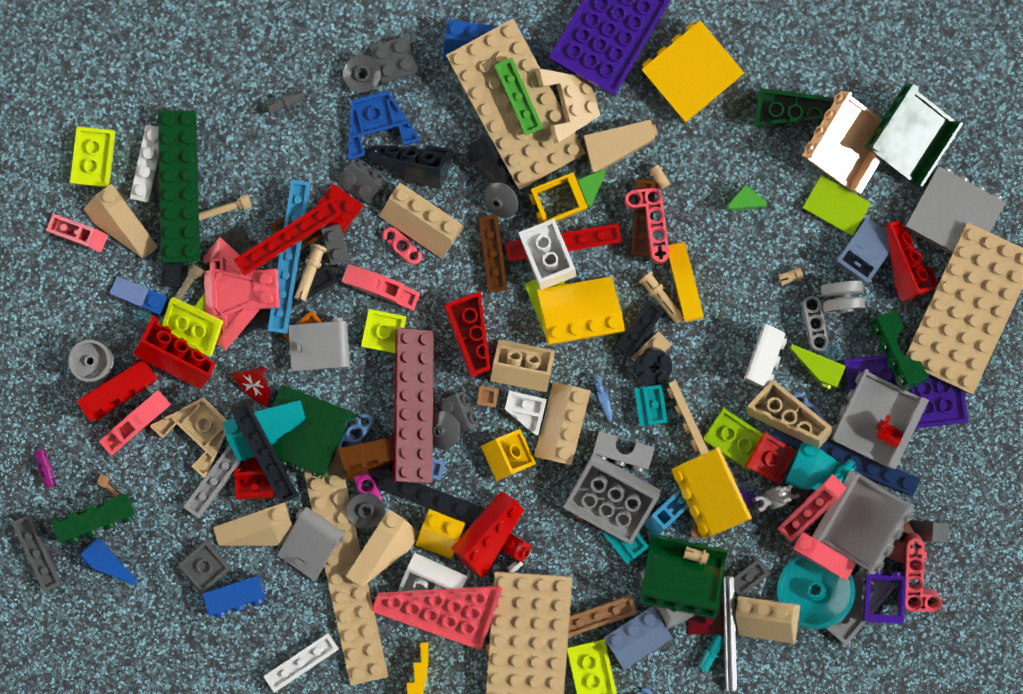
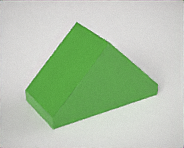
(590, 185)
(746, 200)

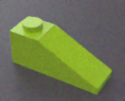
(821, 368)

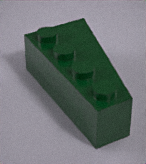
(789, 107)
(94, 518)

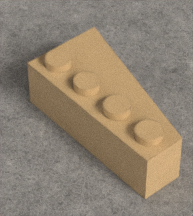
(786, 413)

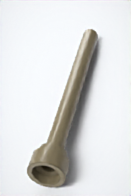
(193, 273)

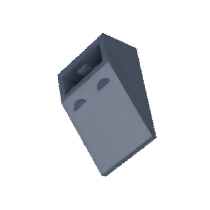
(865, 251)

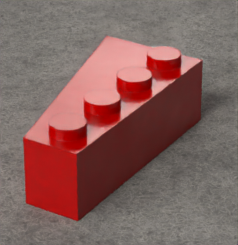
(469, 330)
(173, 354)
(118, 390)
(487, 535)

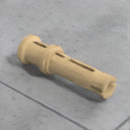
(312, 264)
(656, 290)

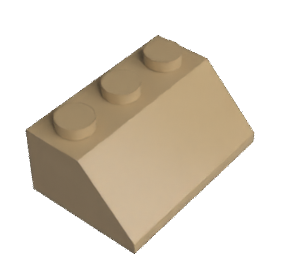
(522, 365)
(767, 619)

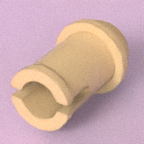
(659, 177)
(791, 276)
(696, 555)

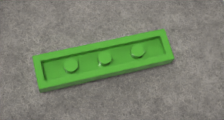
(518, 96)

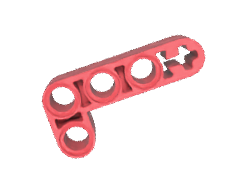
(652, 226)
(917, 572)

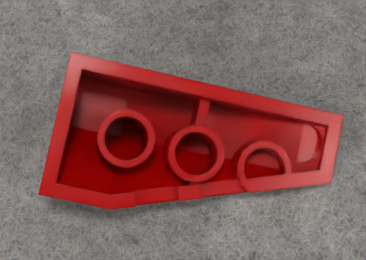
(910, 274)

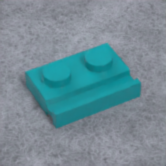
(650, 405)
(625, 550)

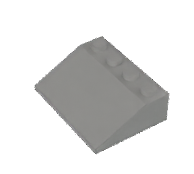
(612, 499)

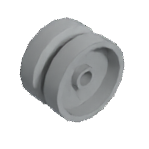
(842, 294)
(80, 359)

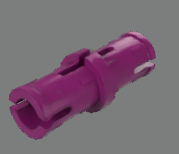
(45, 468)

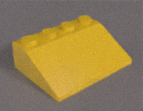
(580, 311)
(711, 493)

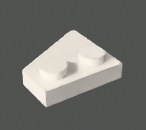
(526, 410)

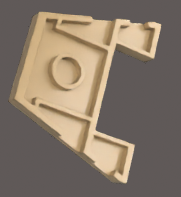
(576, 100)
(203, 425)

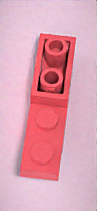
(380, 286)
(134, 422)

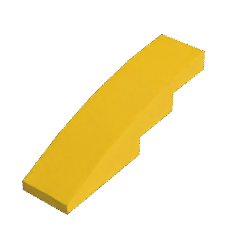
(685, 282)
(420, 672)

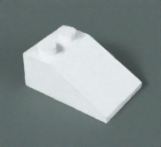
(547, 254)

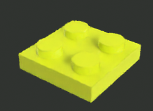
(380, 330)

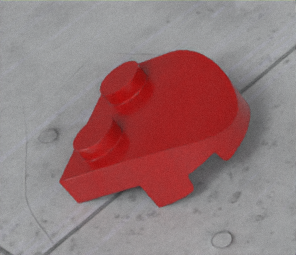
(251, 481)

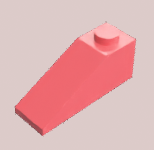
(77, 232)
(824, 556)

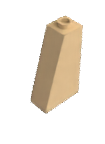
(616, 144)

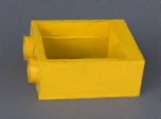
(576, 191)

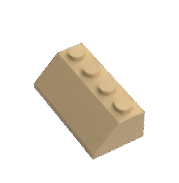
(421, 220)
(562, 423)

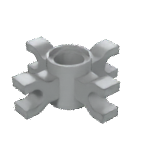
(775, 498)

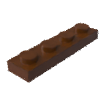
(640, 239)
(493, 254)

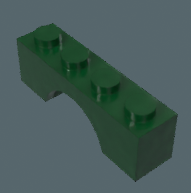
(907, 372)

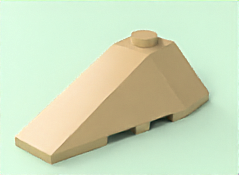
(261, 528)
(387, 544)

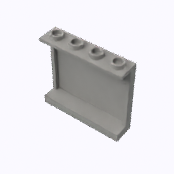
(948, 206)
(868, 404)
(864, 522)

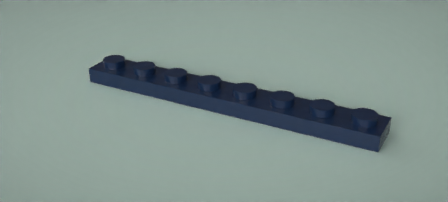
(895, 478)

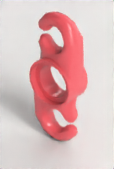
(400, 237)

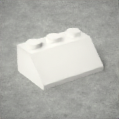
(765, 356)
(429, 575)

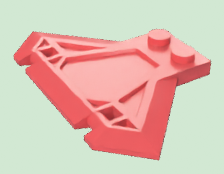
(232, 295)

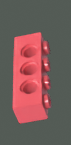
(812, 508)

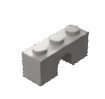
(639, 458)

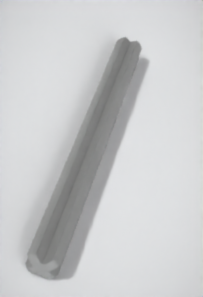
(729, 634)

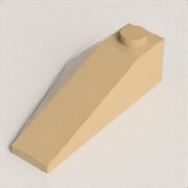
(117, 219)

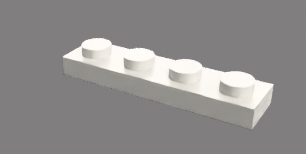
(146, 166)
(301, 662)

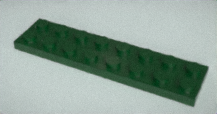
(178, 186)

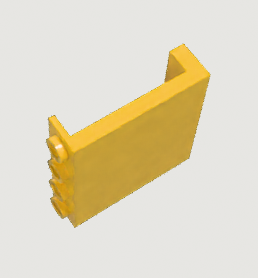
(692, 70)

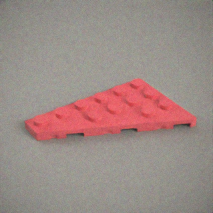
(450, 613)

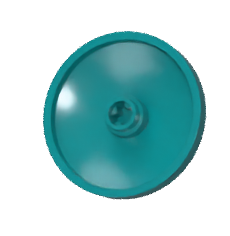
(821, 594)

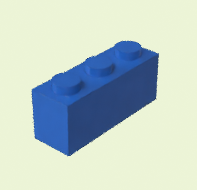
(234, 596)

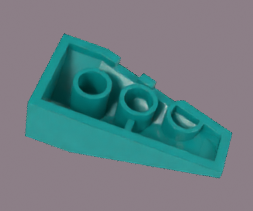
(275, 422)
(811, 468)

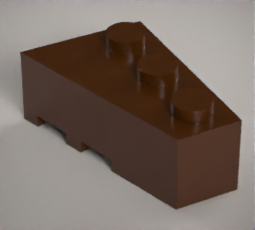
(366, 457)

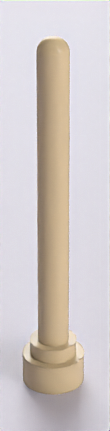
(243, 203)

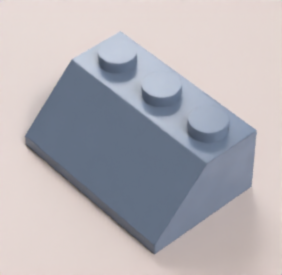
(638, 637)

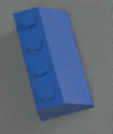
(460, 33)

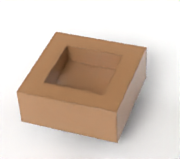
(487, 396)

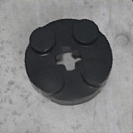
(662, 371)

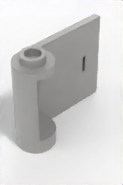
(322, 345)
(310, 543)

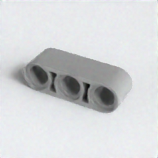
(811, 332)

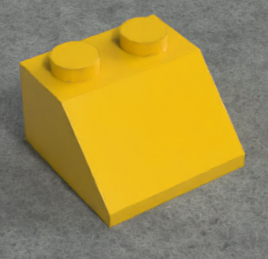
(508, 454)
(439, 533)

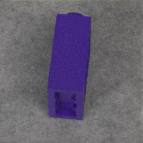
(899, 618)

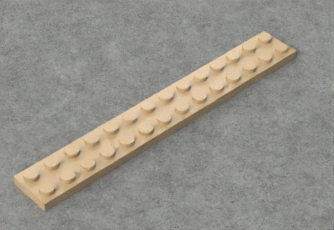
(350, 602)

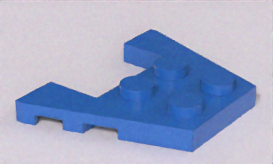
(374, 115)

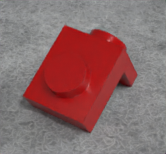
(888, 433)
(516, 548)

